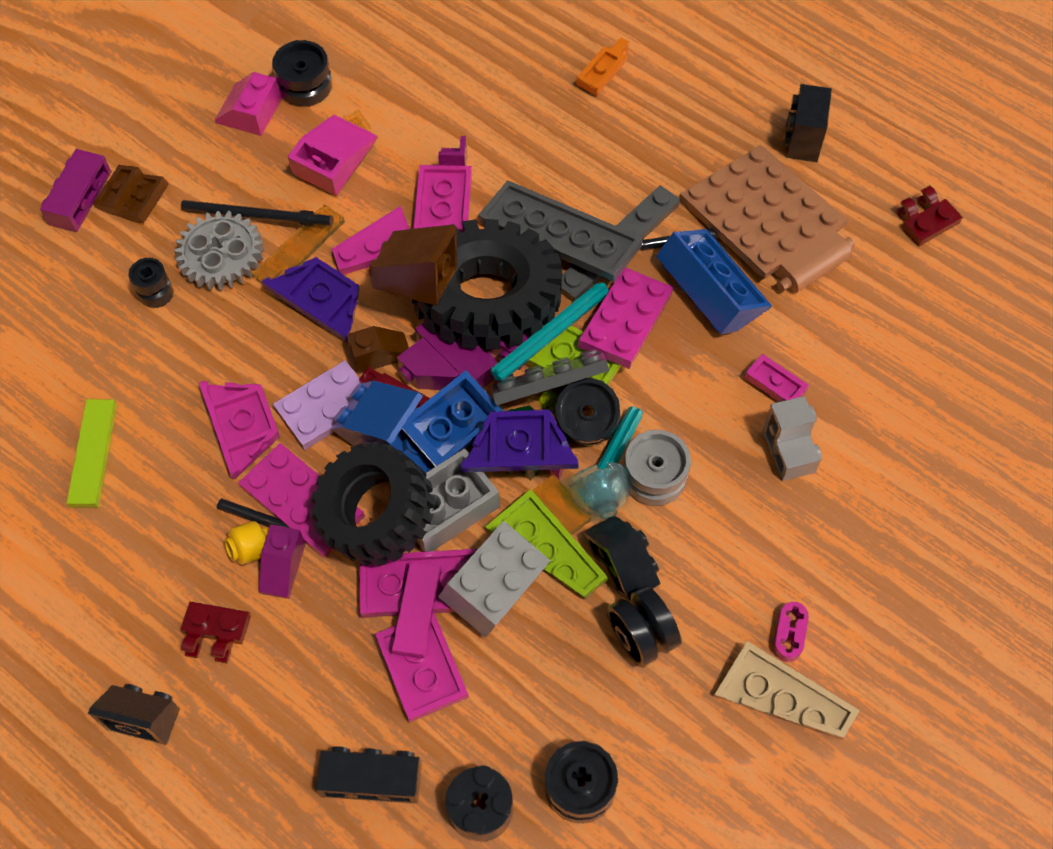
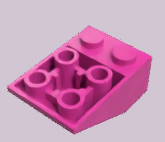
(330, 153)

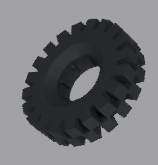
(505, 253)

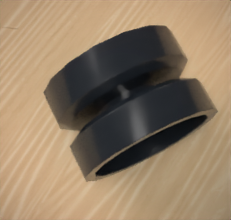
(302, 72)
(582, 396)
(644, 626)
(584, 762)

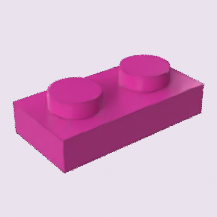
(775, 380)

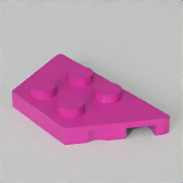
(240, 421)

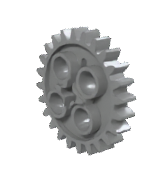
(217, 243)

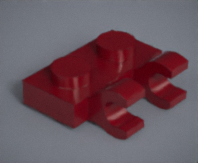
(930, 223)
(213, 623)

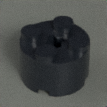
(480, 784)

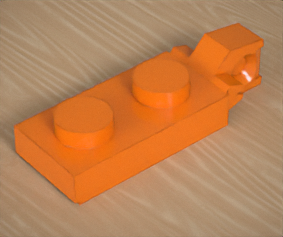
(603, 67)

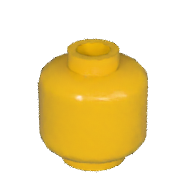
(246, 542)

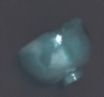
(601, 490)

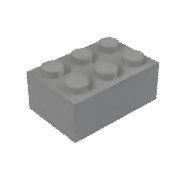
(459, 501)
(494, 578)

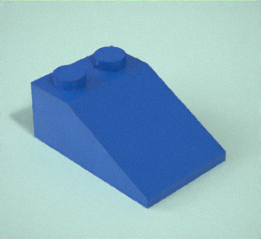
(375, 413)
(450, 419)

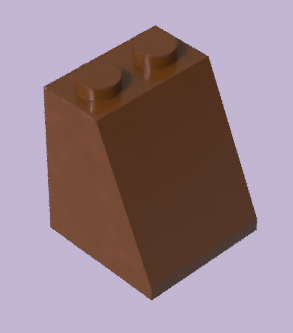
(416, 263)

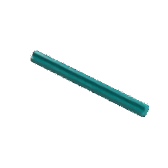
(549, 332)

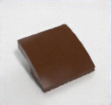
(130, 193)

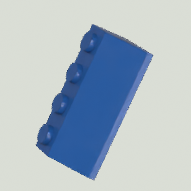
(712, 280)

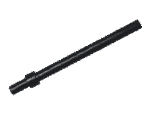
(304, 217)

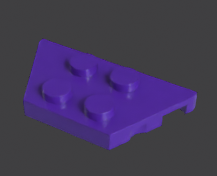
(318, 294)
(520, 443)

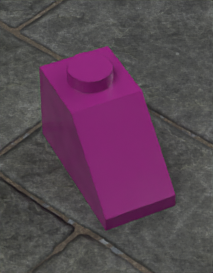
(425, 367)
(280, 561)

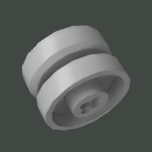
(657, 467)

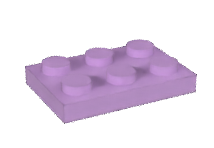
(312, 408)

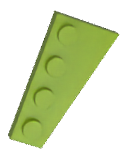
(543, 530)

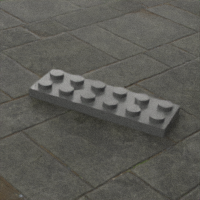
(572, 233)

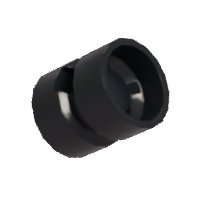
(151, 282)

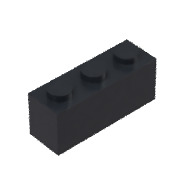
(369, 775)

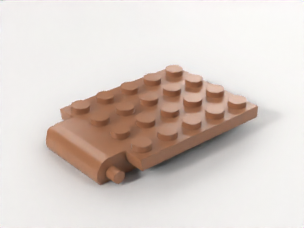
(771, 219)

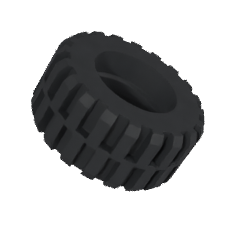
(345, 485)

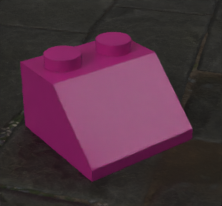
(251, 104)

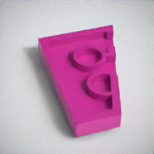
(365, 245)

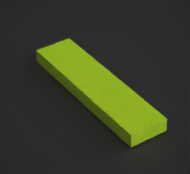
(92, 453)

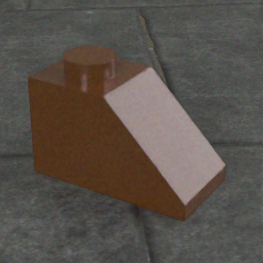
(376, 347)

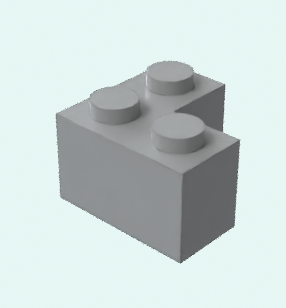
(789, 438)

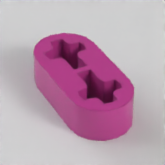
(798, 632)

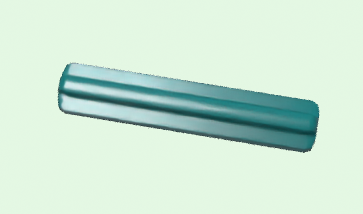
(621, 437)

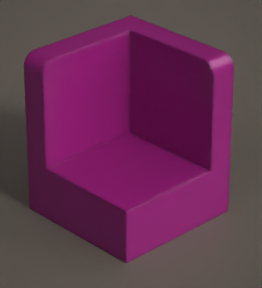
(454, 156)

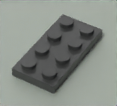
(561, 373)

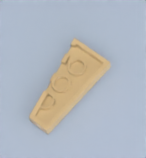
(780, 691)

